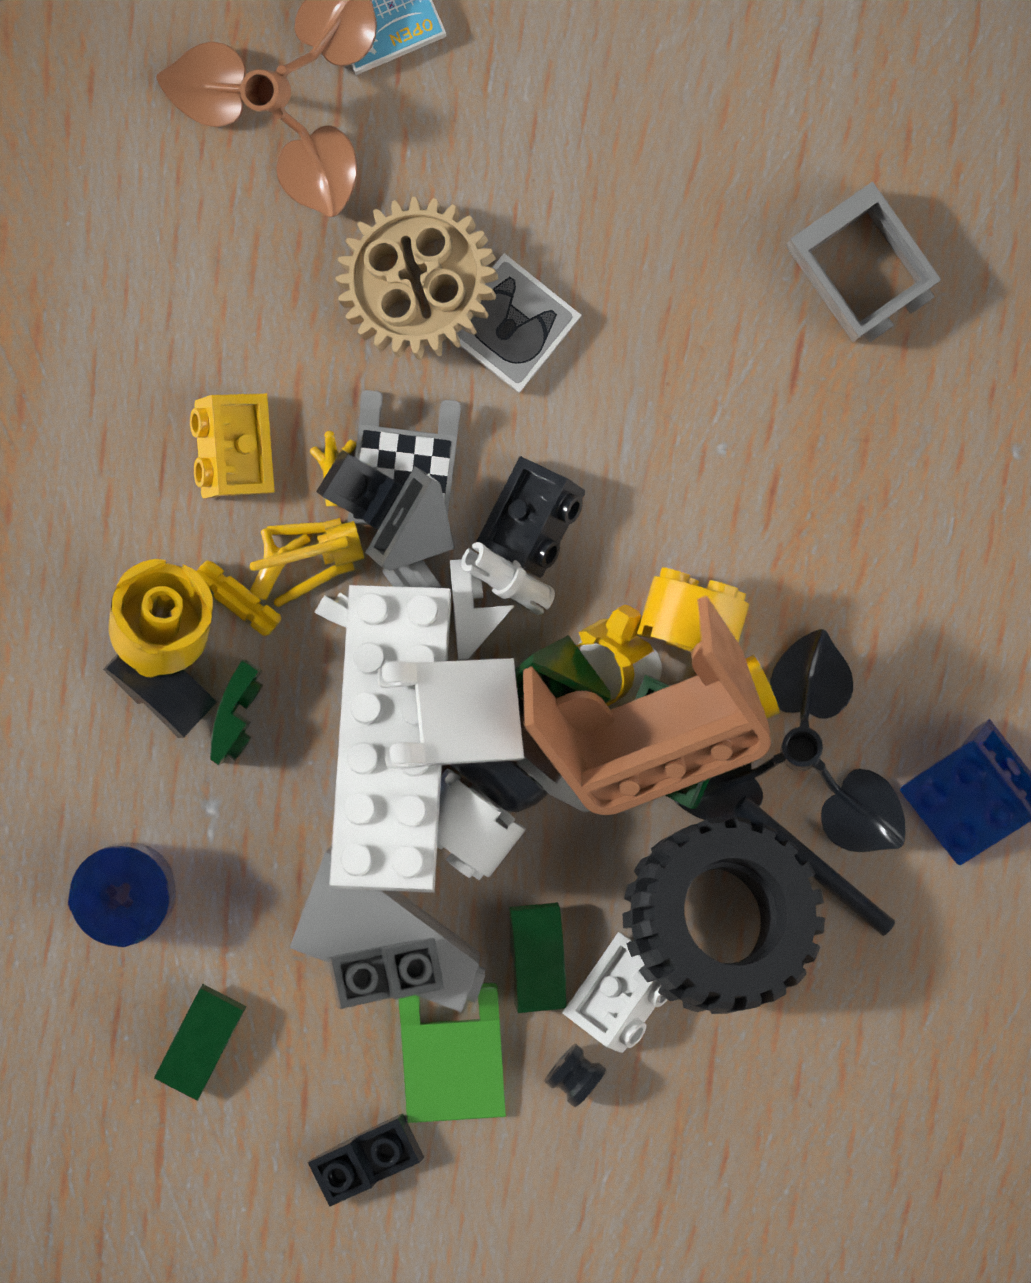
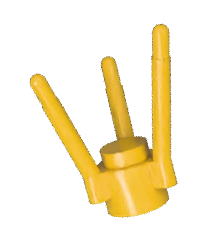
(338, 545)

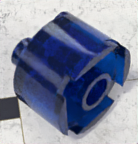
(94, 901)

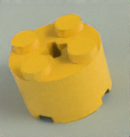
(673, 609)
(182, 621)

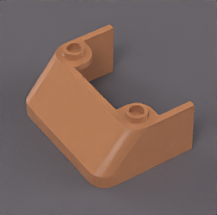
(657, 740)

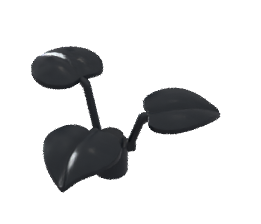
(816, 682)

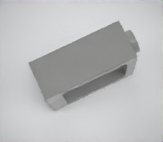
(865, 201)

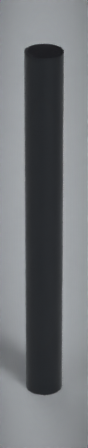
(823, 872)

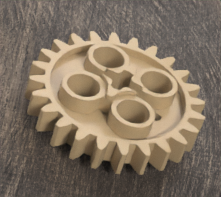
(458, 264)

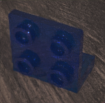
(973, 794)

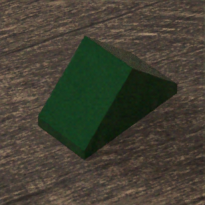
(563, 670)

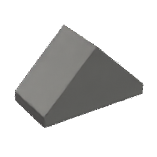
(414, 525)

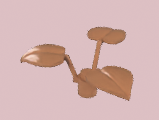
(213, 84)

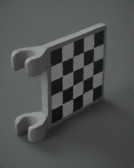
(400, 450)

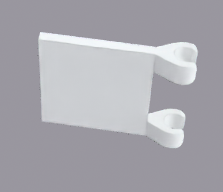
(463, 712)

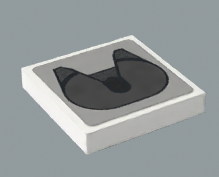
(521, 326)

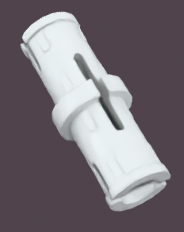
(507, 578)

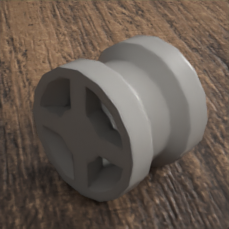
(412, 575)

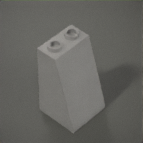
(364, 919)

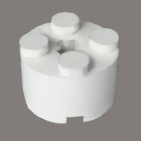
(473, 828)

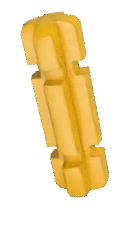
(239, 599)

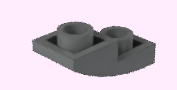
(386, 972)

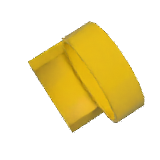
(621, 637)

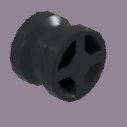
(575, 1075)

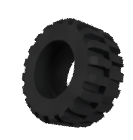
(784, 904)

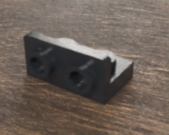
(532, 516)

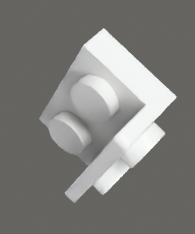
(615, 998)

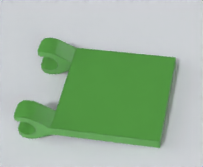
(453, 1065)

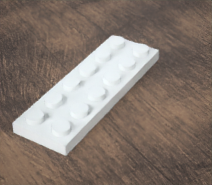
(385, 815)

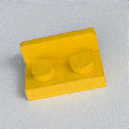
(232, 445)

